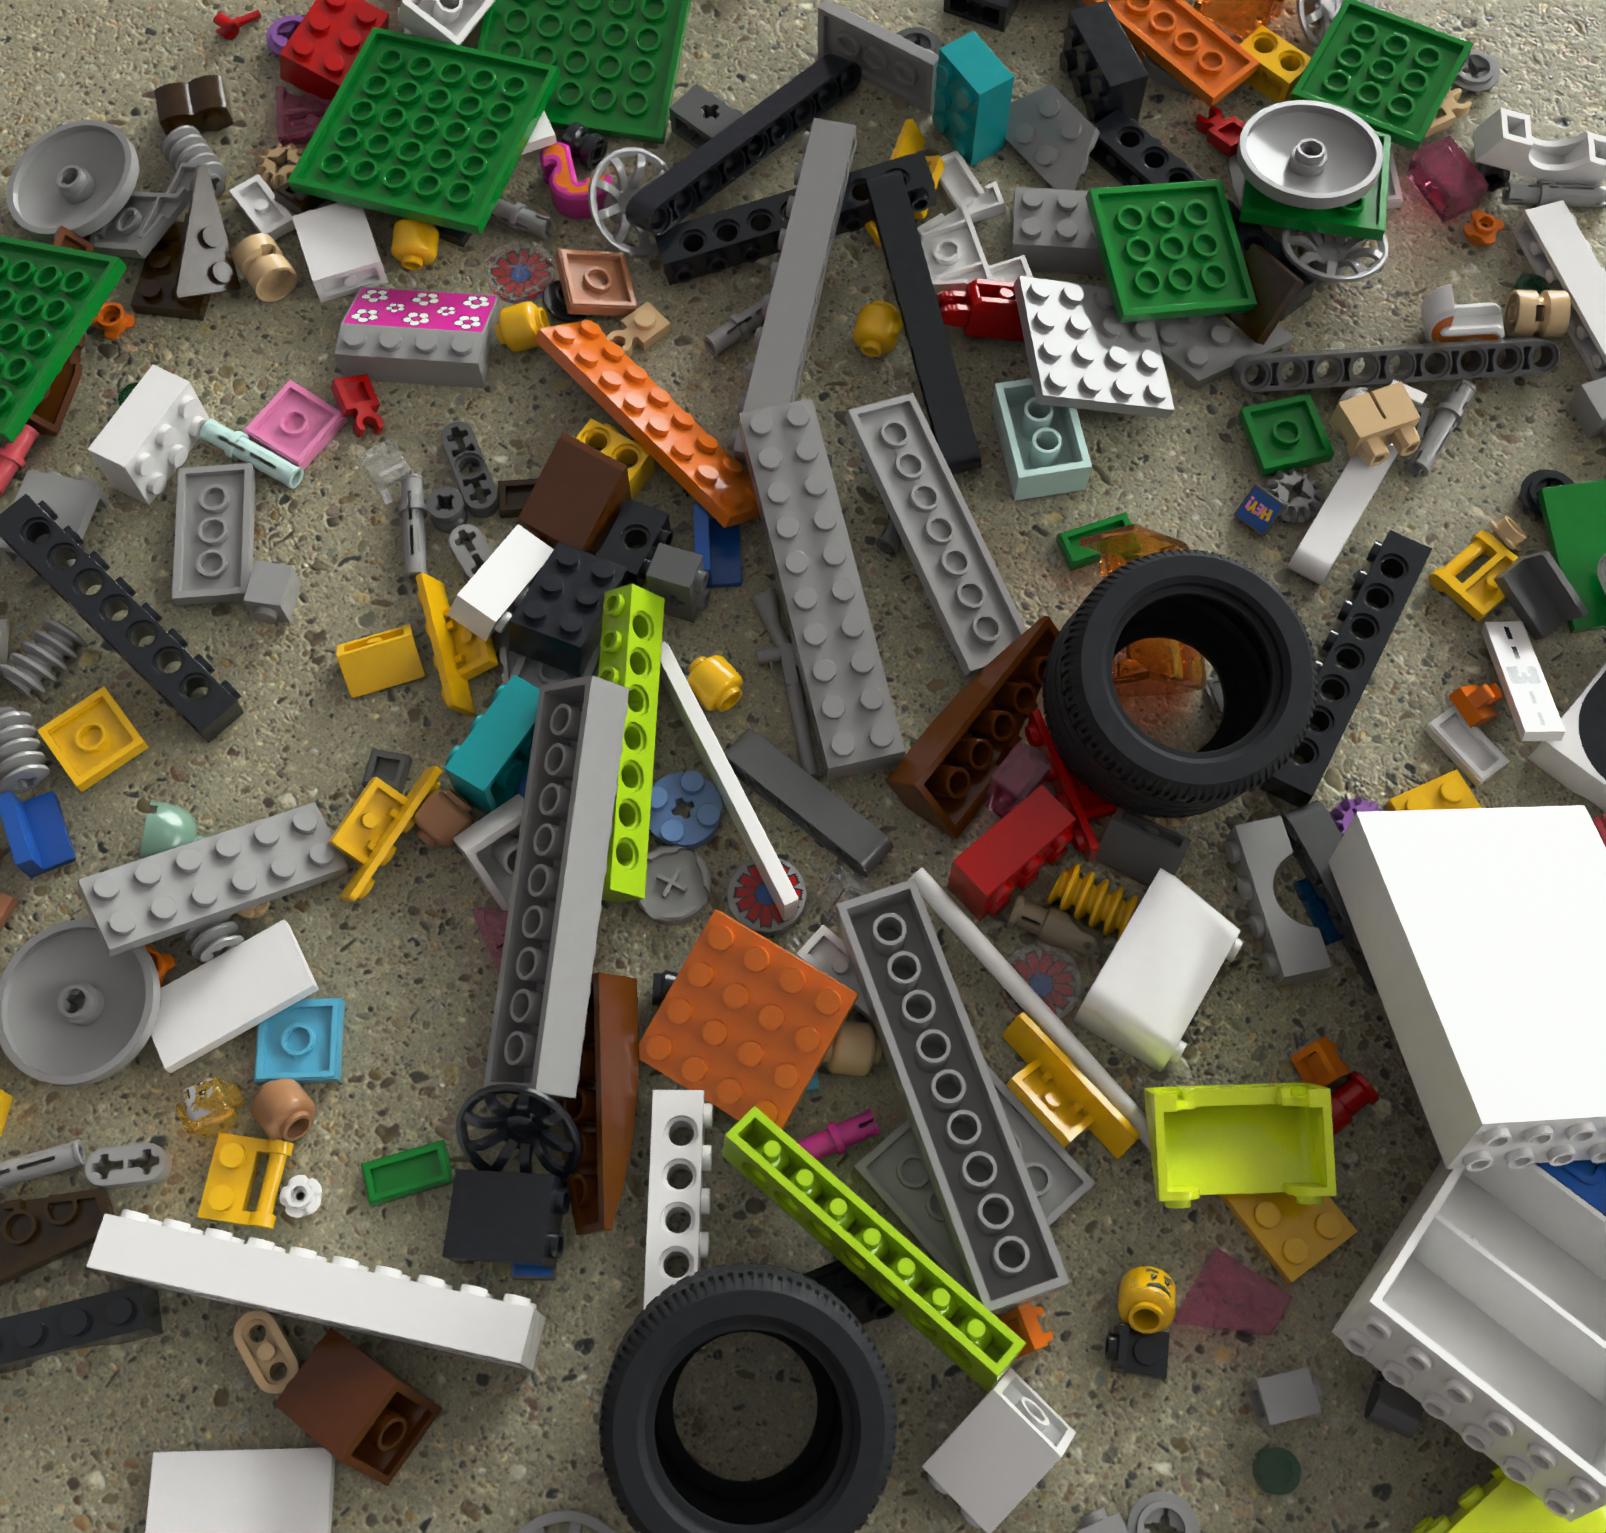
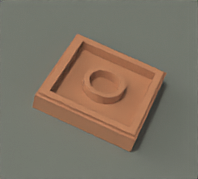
(595, 282)

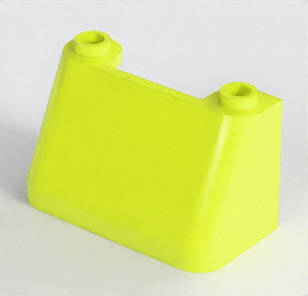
(1241, 1141)

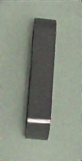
(468, 483)

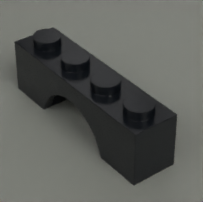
(78, 1324)

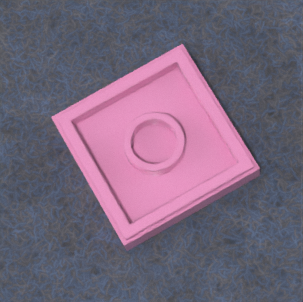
(295, 425)

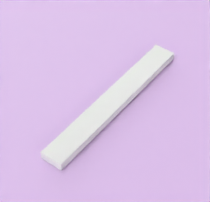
(728, 786)

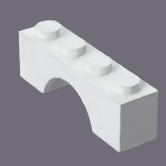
(1508, 144)

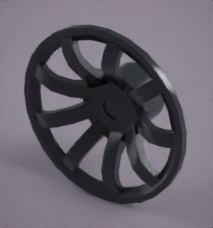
(521, 1127)

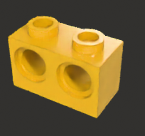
(1279, 64)
(620, 449)

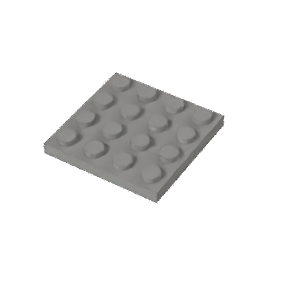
(1085, 355)
(902, 1183)

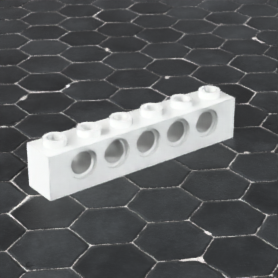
(670, 1112)

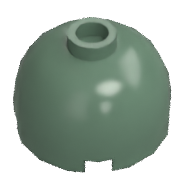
(167, 829)

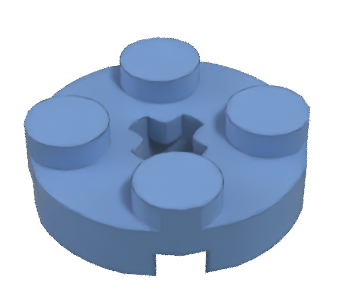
(704, 818)

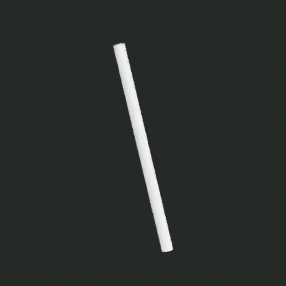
(1030, 1001)

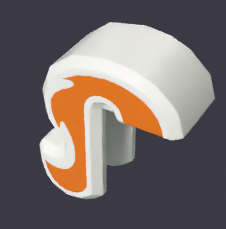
(1462, 322)

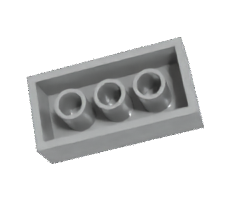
(1054, 232)

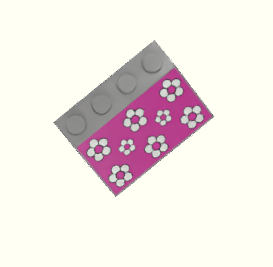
(418, 336)

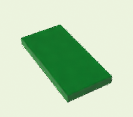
(1577, 540)

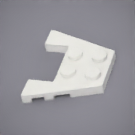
(954, 248)

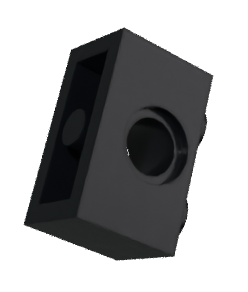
(633, 526)

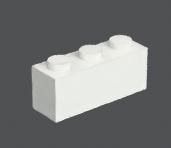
(500, 584)

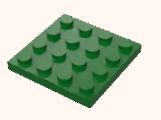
(1384, 70)
(1359, 219)
(1170, 250)

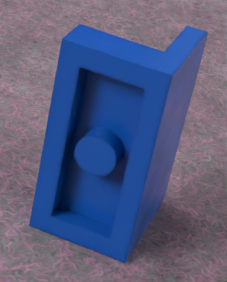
(719, 549)
(36, 833)

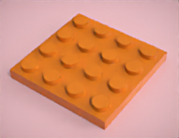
(746, 1022)

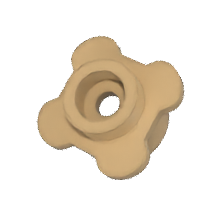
(1508, 533)

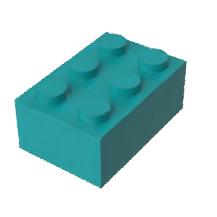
(972, 98)
(497, 748)

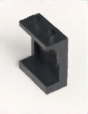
(506, 1218)

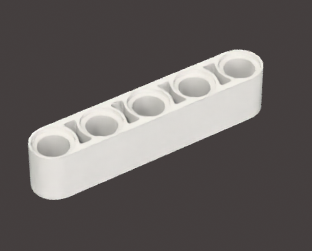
(1338, 517)

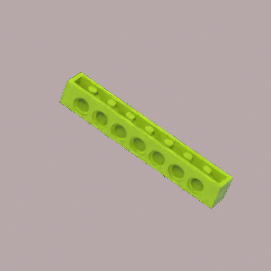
(632, 659)
(872, 1249)

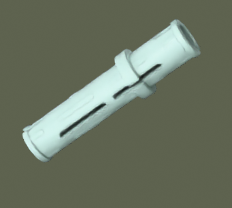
(219, 436)

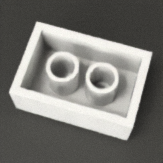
(150, 435)

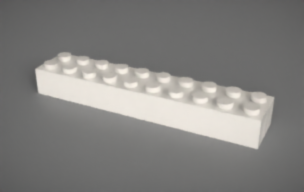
(318, 1291)

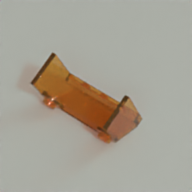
(1151, 664)

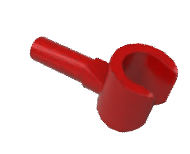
(230, 27)

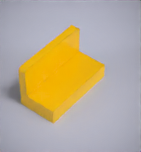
(380, 661)

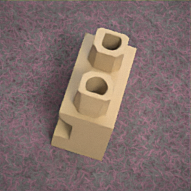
(1378, 421)

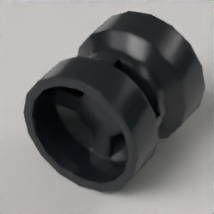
(584, 145)

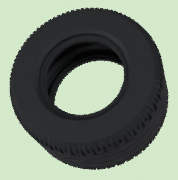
(1243, 633)
(854, 1430)

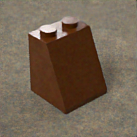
(576, 496)
(357, 1407)

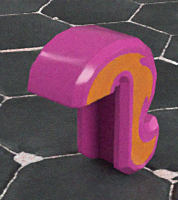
(567, 194)

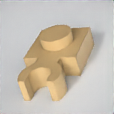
(1449, 112)
(641, 328)

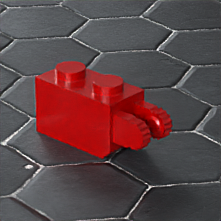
(983, 310)

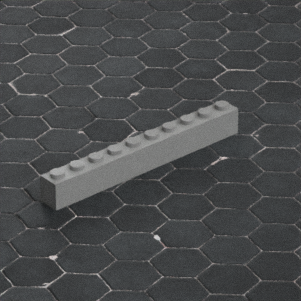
(800, 270)

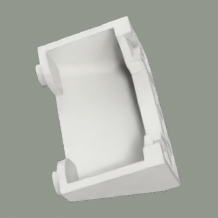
(1159, 973)

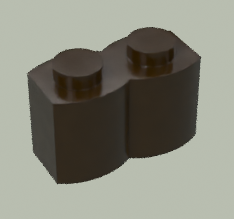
(198, 104)

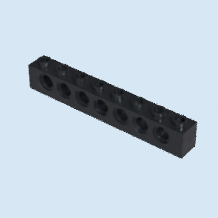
(1141, 159)
(753, 229)
(19, 530)
(1404, 562)

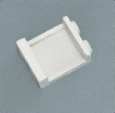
(339, 250)

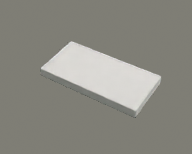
(230, 995)
(241, 1491)

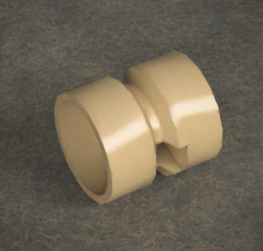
(265, 267)
(1539, 314)

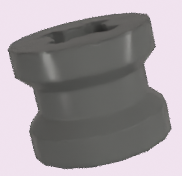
(446, 519)

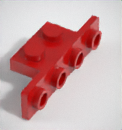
(1070, 791)

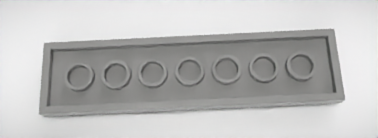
(936, 530)

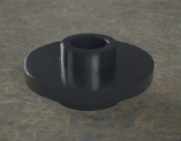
(555, 305)

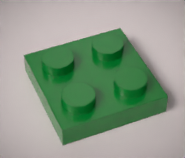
(1285, 434)

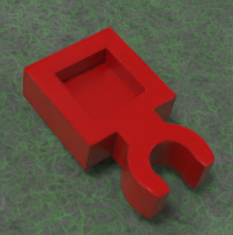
(1220, 132)
(358, 399)

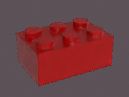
(328, 44)
(1011, 854)

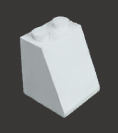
(999, 1452)

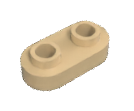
(266, 1355)

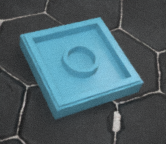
(302, 1043)

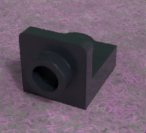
(1137, 1352)

